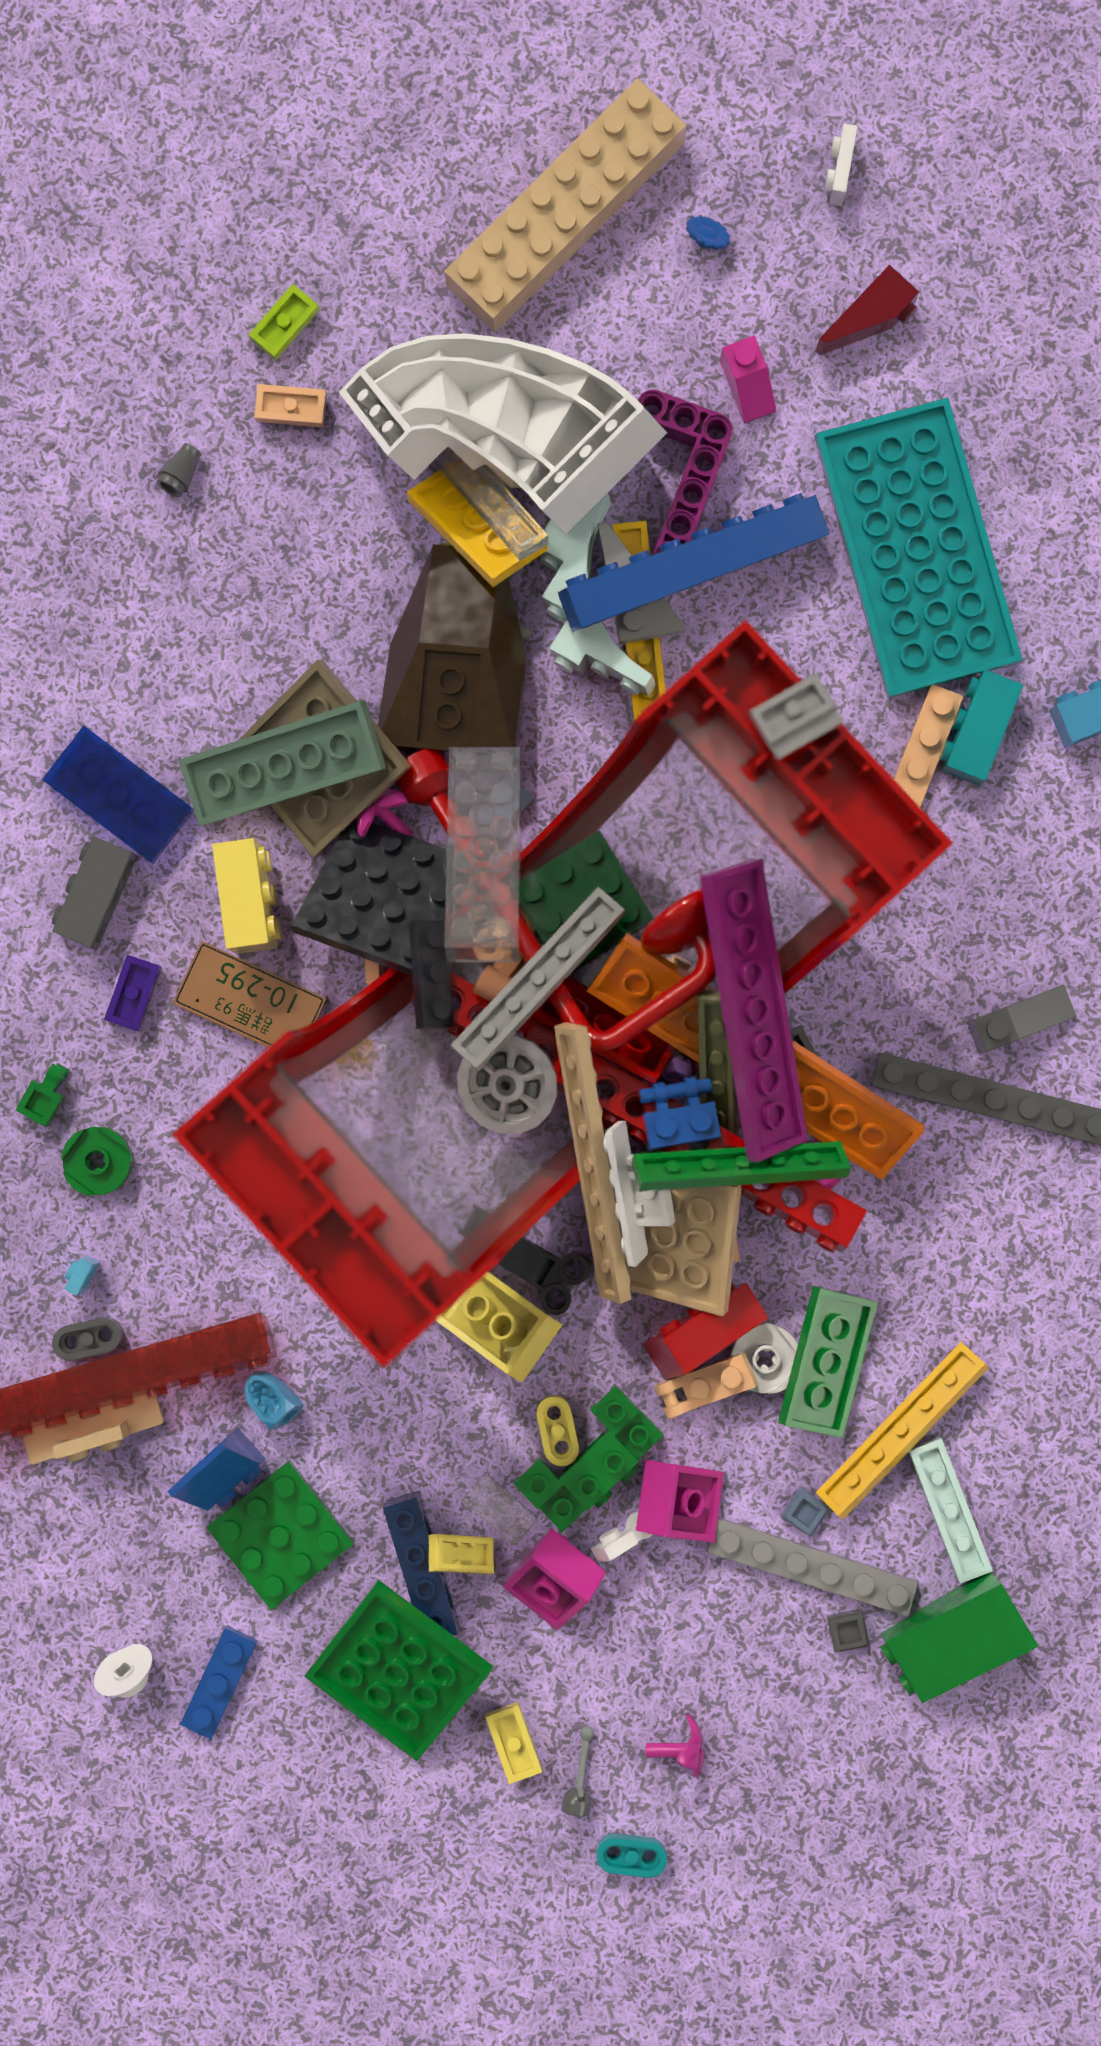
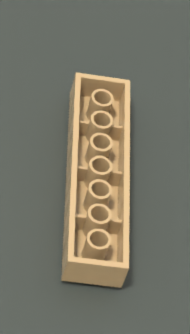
(565, 205)

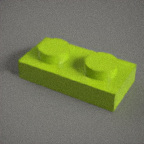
(284, 322)

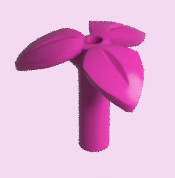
(381, 808)
(687, 1754)

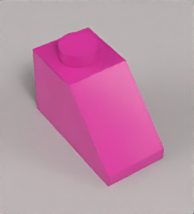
(748, 378)

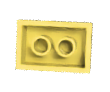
(246, 896)

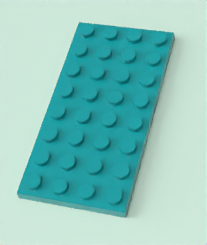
(918, 547)

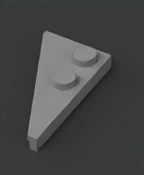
(647, 621)

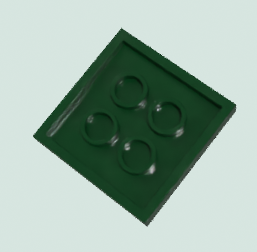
(568, 880)

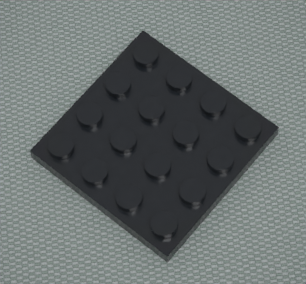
(373, 892)

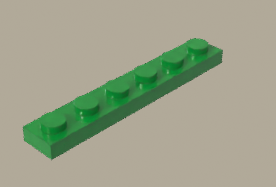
(731, 1167)

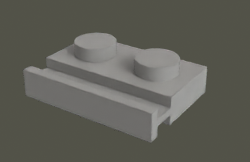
(796, 717)

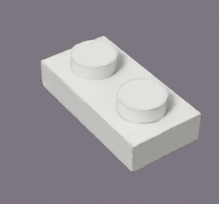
(842, 151)

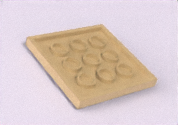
(695, 1254)

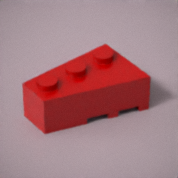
(701, 1335)

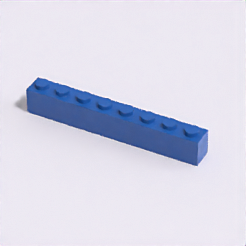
(692, 563)

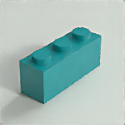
(980, 727)

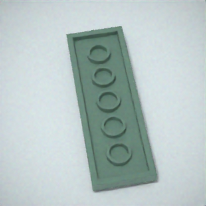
(282, 763)

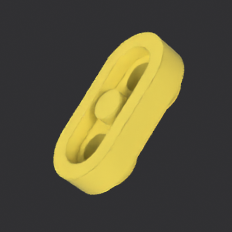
(557, 1430)

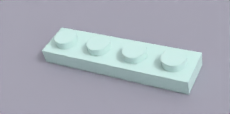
(950, 1510)

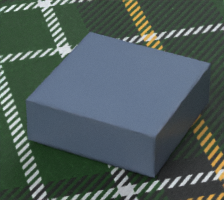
(805, 1511)

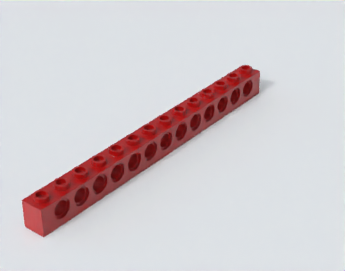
(843, 1214)

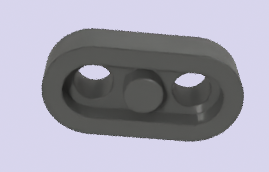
(89, 1338)

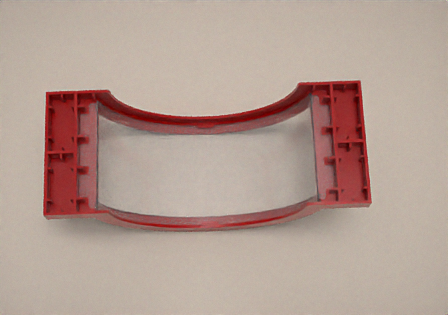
(354, 1126)

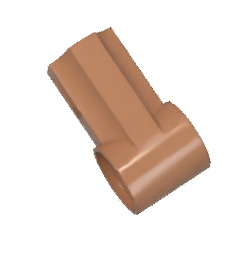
(497, 977)

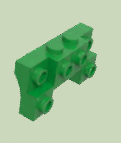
(597, 1467)

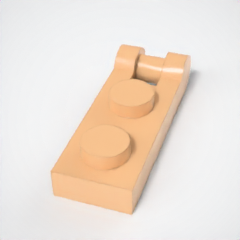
(707, 1384)

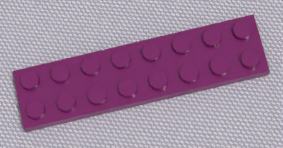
(754, 1008)

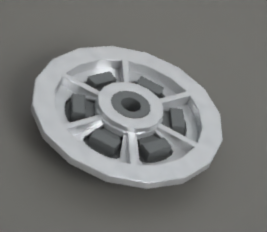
(511, 1090)

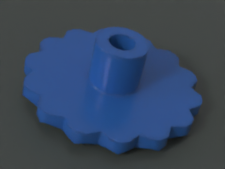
(708, 232)

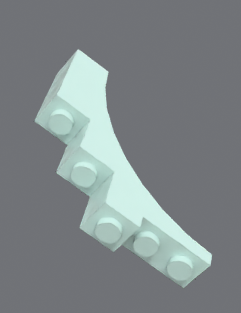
(592, 644)

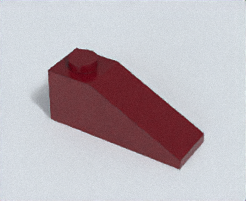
(873, 312)

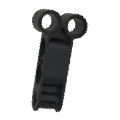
(543, 1271)

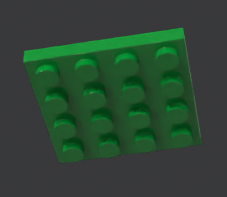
(398, 1670)

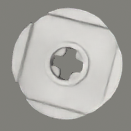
(767, 1338)

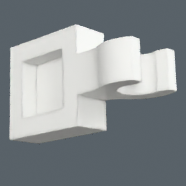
(617, 1542)

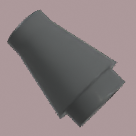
(179, 470)

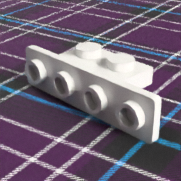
(633, 1207)

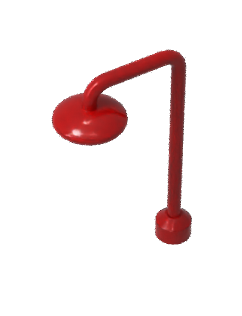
(671, 932)

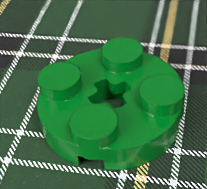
(76, 1161)

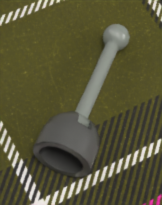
(576, 1799)

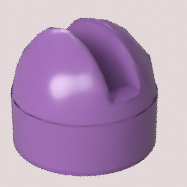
(677, 1070)

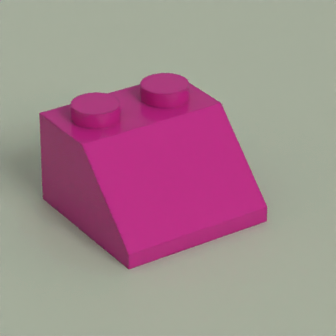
(679, 1501)
(555, 1579)

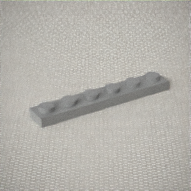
(538, 979)
(813, 1567)

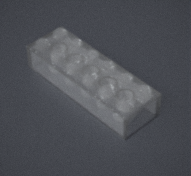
(483, 855)

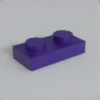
(133, 993)

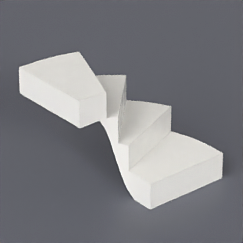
(507, 405)

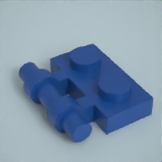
(679, 1125)

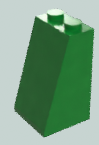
(957, 1638)

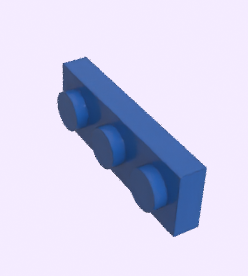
(218, 1682)

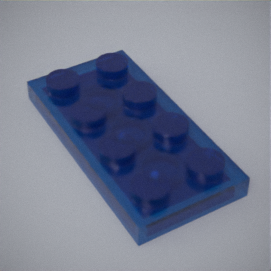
(118, 794)

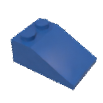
(219, 1472)

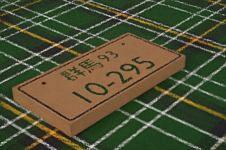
(245, 996)

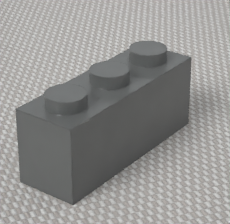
(93, 892)

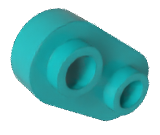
(630, 1858)

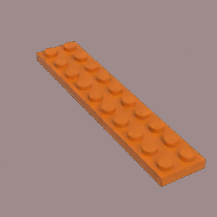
(833, 1103)

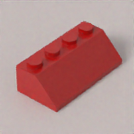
(641, 1056)

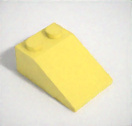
(501, 1326)

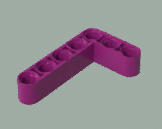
(703, 449)

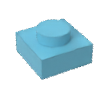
(80, 1275)

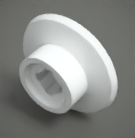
(124, 1672)

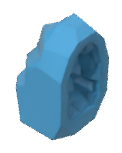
(271, 1399)

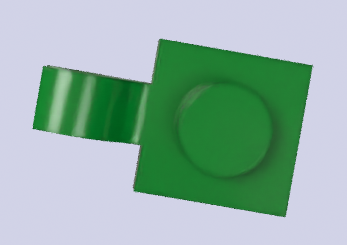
(42, 1099)

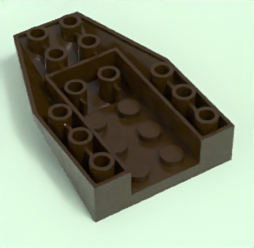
(455, 662)

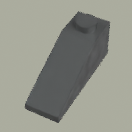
(1021, 1019)

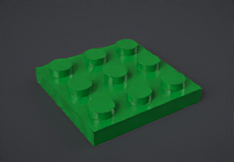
(280, 1535)

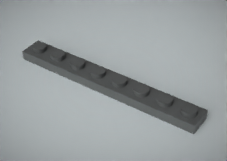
(987, 1098)

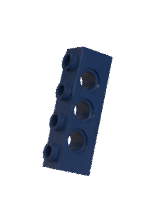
(410, 1537)

